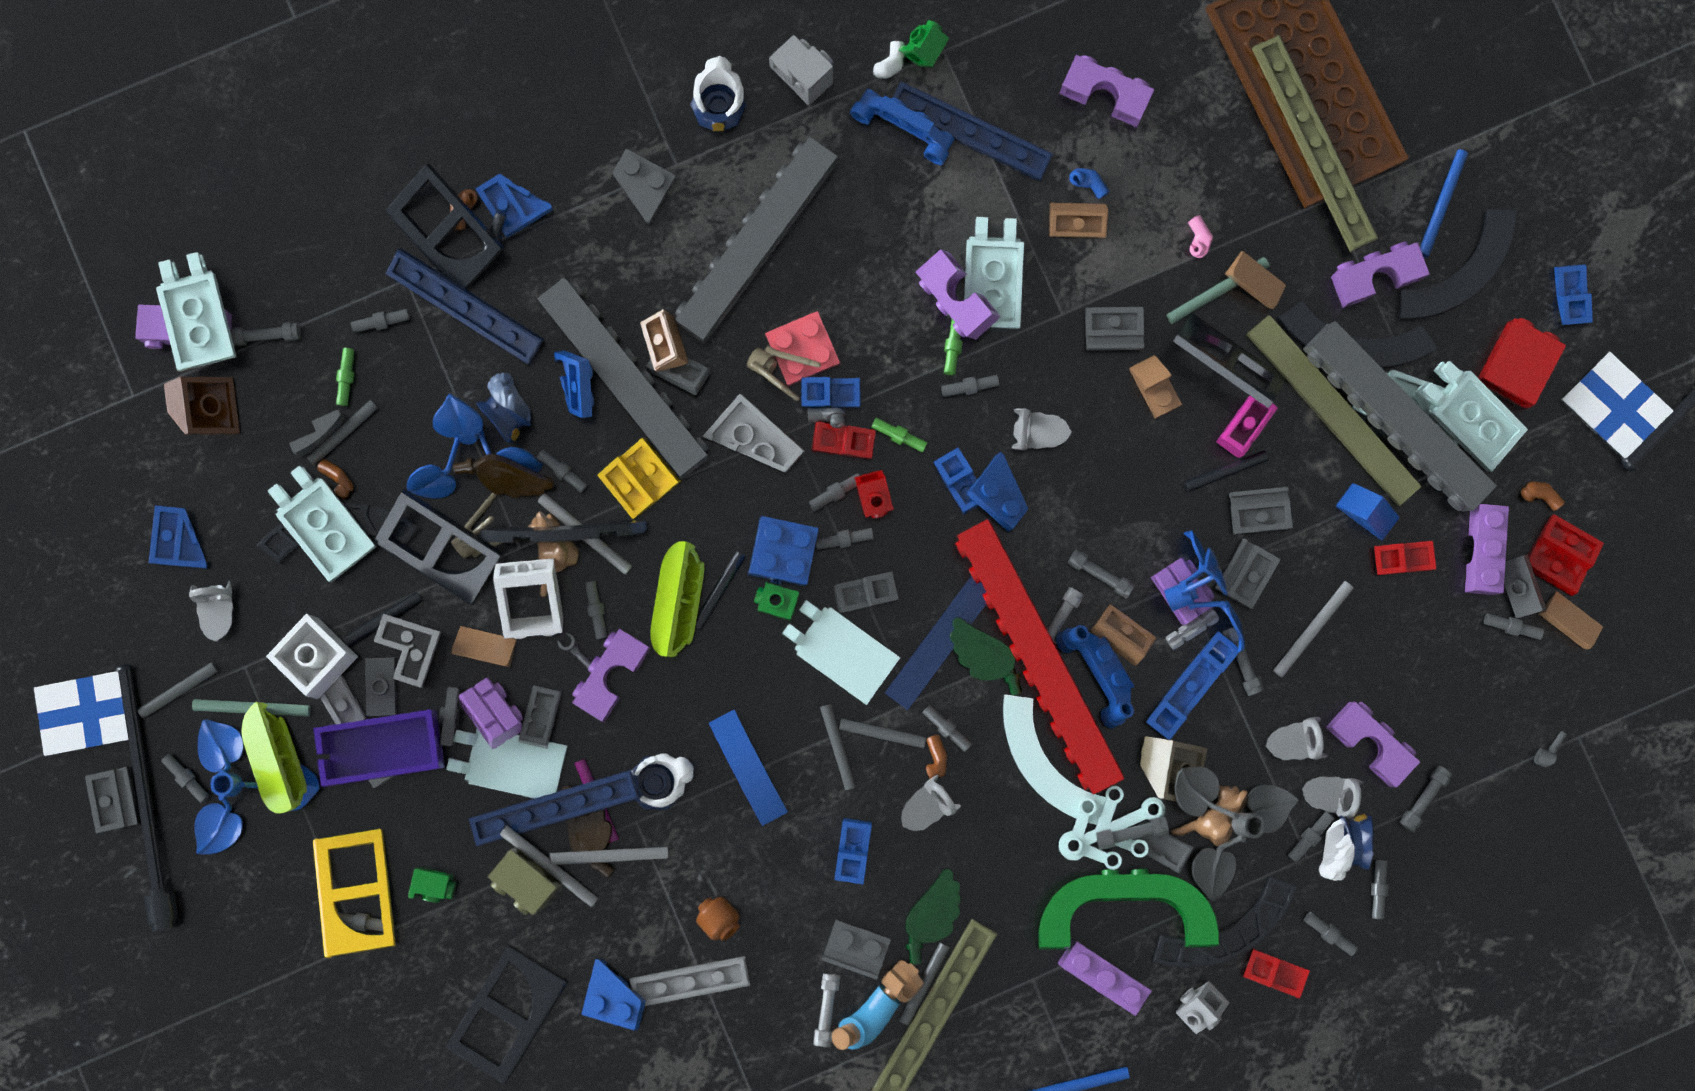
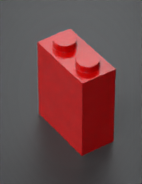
(1521, 362)

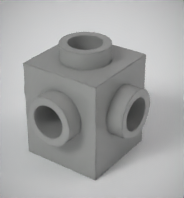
(1201, 1013)

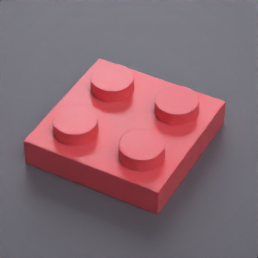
(806, 339)

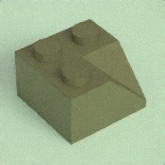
(524, 882)

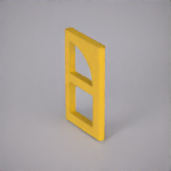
(337, 936)

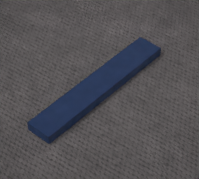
(977, 133)
(464, 306)
(936, 646)
(556, 807)

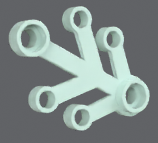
(1105, 823)

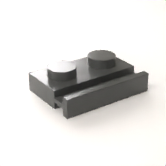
(1114, 328)
(1260, 510)
(1248, 573)
(112, 799)
(856, 949)

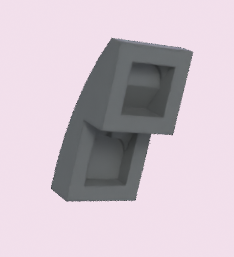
(324, 428)
(865, 592)

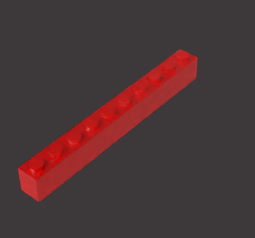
(1041, 657)

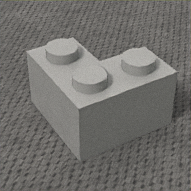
(803, 68)
(417, 648)

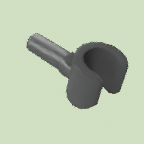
(573, 648)
(1547, 758)

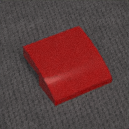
(1563, 554)

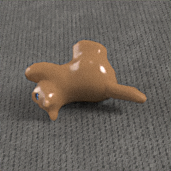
(563, 552)
(1213, 824)

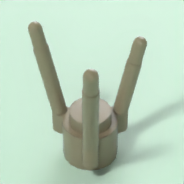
(764, 364)
(462, 547)

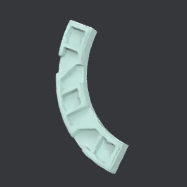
(1036, 766)

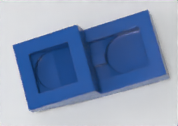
(1572, 294)
(831, 393)
(958, 478)
(853, 851)

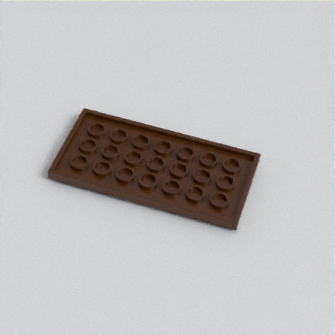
(1330, 76)

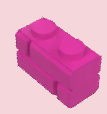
(1245, 426)

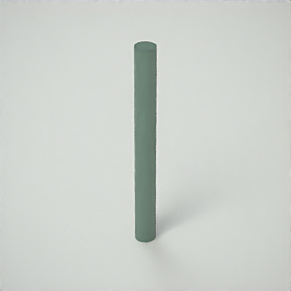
(1207, 297)
(242, 707)

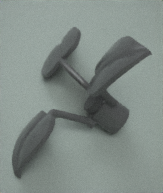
(1268, 812)

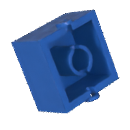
(783, 551)

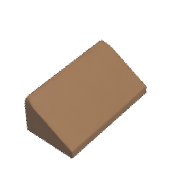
(1078, 220)
(1256, 280)
(663, 341)
(1571, 621)
(1123, 634)
(484, 646)

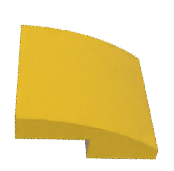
(639, 478)

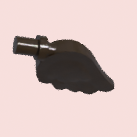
(505, 476)
(591, 833)

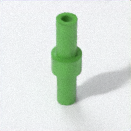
(953, 347)
(345, 377)
(899, 434)

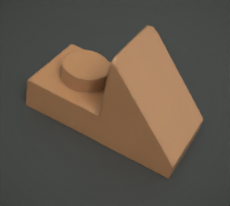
(1155, 386)

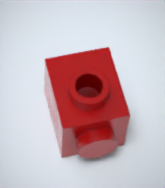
(874, 494)

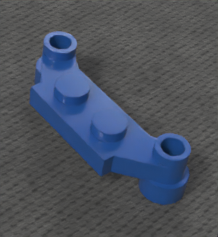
(908, 120)
(1106, 670)

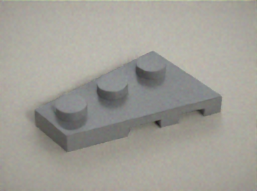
(755, 435)

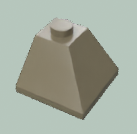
(1164, 759)

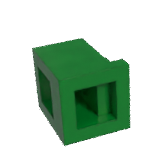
(925, 44)
(788, 601)
(432, 885)

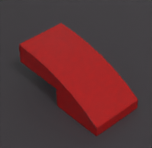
(843, 441)
(1405, 558)
(1276, 973)

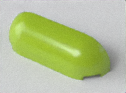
(677, 599)
(273, 759)

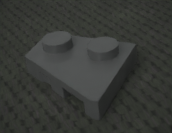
(643, 183)

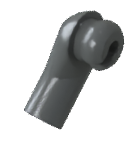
(835, 416)

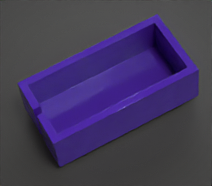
(379, 748)

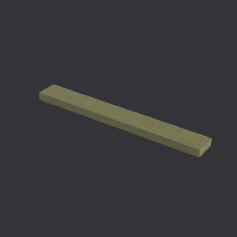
(1314, 143)
(1334, 410)
(936, 1008)

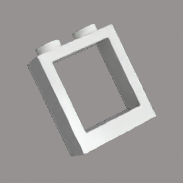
(525, 574)

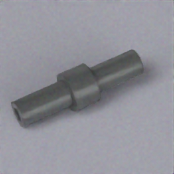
(380, 320)
(970, 385)
(562, 470)
(834, 493)
(844, 539)
(595, 609)
(1513, 626)
(947, 728)
(185, 778)
(1311, 837)
(1379, 889)
(361, 921)
(1330, 933)

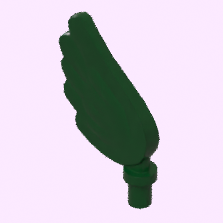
(984, 655)
(933, 915)

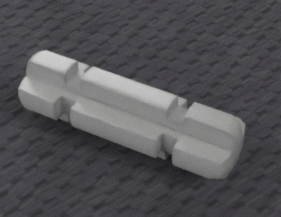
(1192, 629)

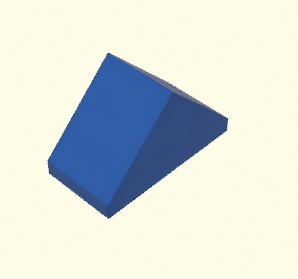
(1368, 510)

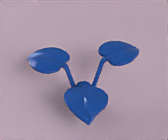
(466, 425)
(1186, 592)
(215, 825)

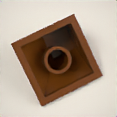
(203, 405)

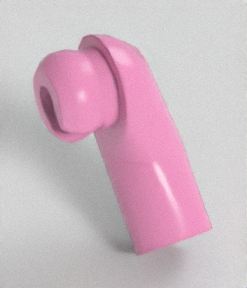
(1202, 239)

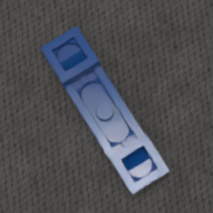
(1192, 685)
(748, 767)

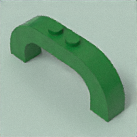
(1192, 906)

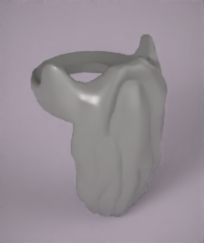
(1039, 430)
(213, 609)
(1298, 741)
(1334, 795)
(927, 806)

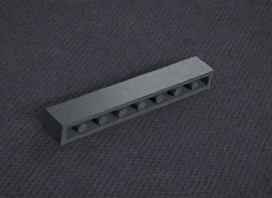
(756, 240)
(623, 378)
(1399, 417)

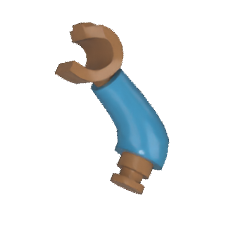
(868, 1022)

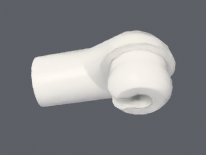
(892, 64)

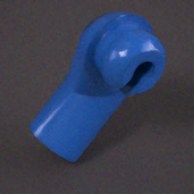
(1089, 179)

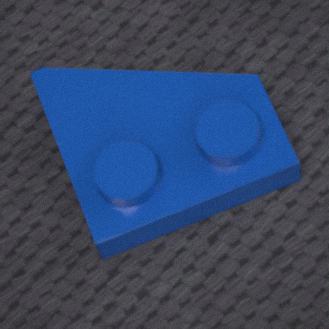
(513, 200)
(576, 383)
(999, 493)
(175, 539)
(612, 999)

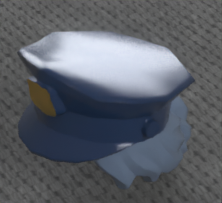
(505, 407)

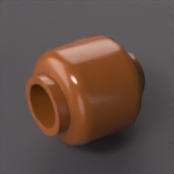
(718, 918)

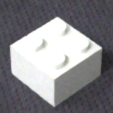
(312, 656)

